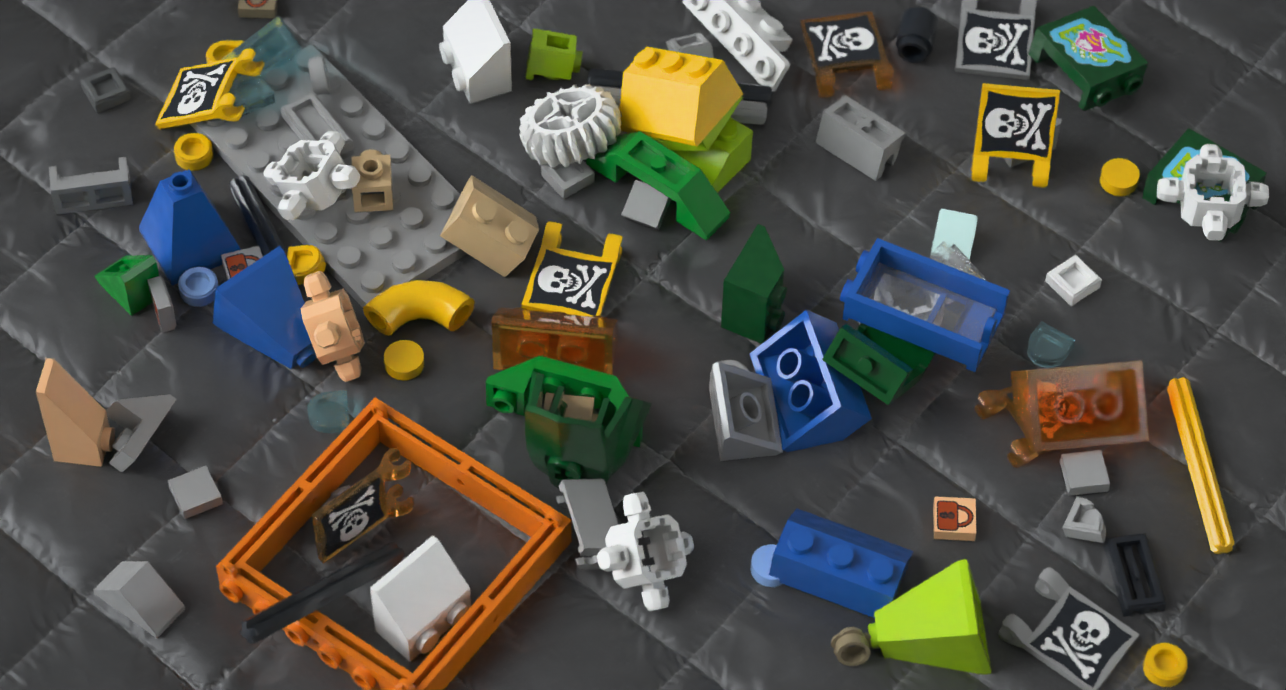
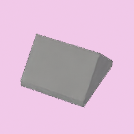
(743, 413)

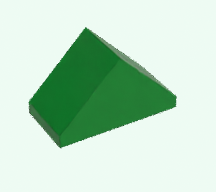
(128, 281)

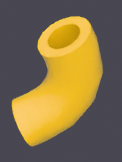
(418, 301)

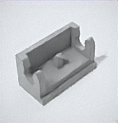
(859, 137)
(91, 190)
(590, 514)

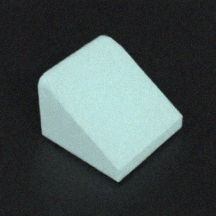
(955, 229)

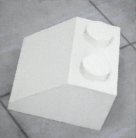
(477, 51)
(419, 600)

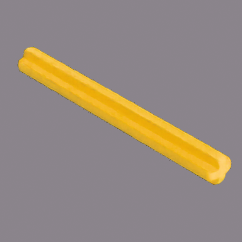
(1200, 466)

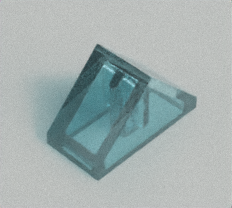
(272, 44)

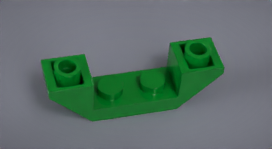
(697, 201)
(510, 388)

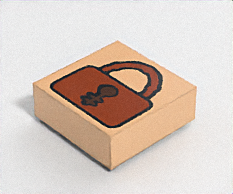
(954, 518)

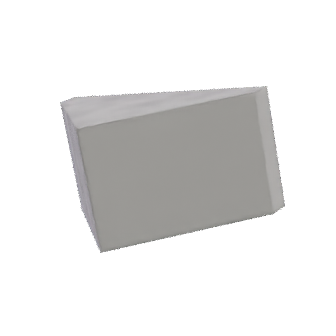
(141, 596)

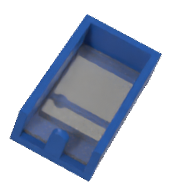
(925, 302)

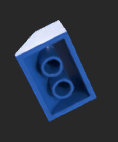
(810, 396)
(838, 563)

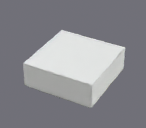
(1073, 280)

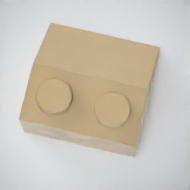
(490, 227)

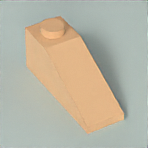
(72, 418)

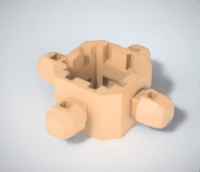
(332, 326)

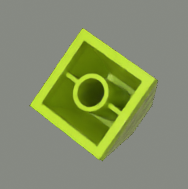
(936, 624)

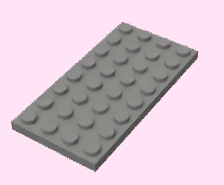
(360, 248)

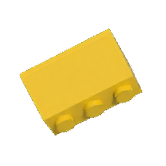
(676, 95)

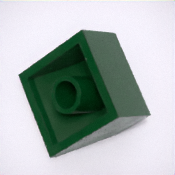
(754, 290)

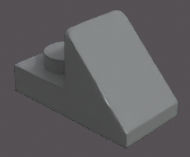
(140, 420)

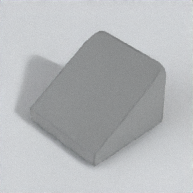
(691, 44)

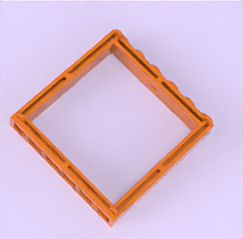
(336, 646)

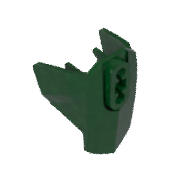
(578, 447)

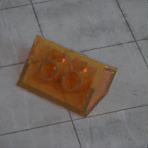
(555, 335)
(1081, 405)

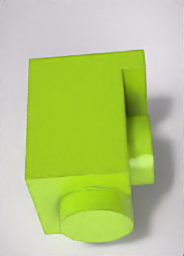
(552, 55)

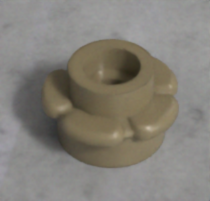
(851, 646)

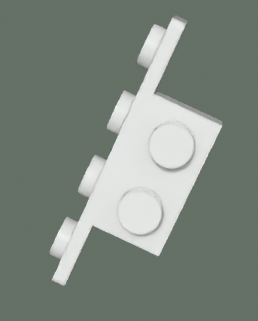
(748, 35)

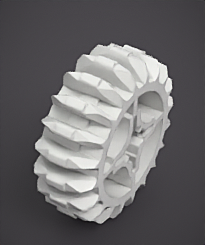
(570, 125)

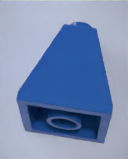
(185, 227)
(265, 310)

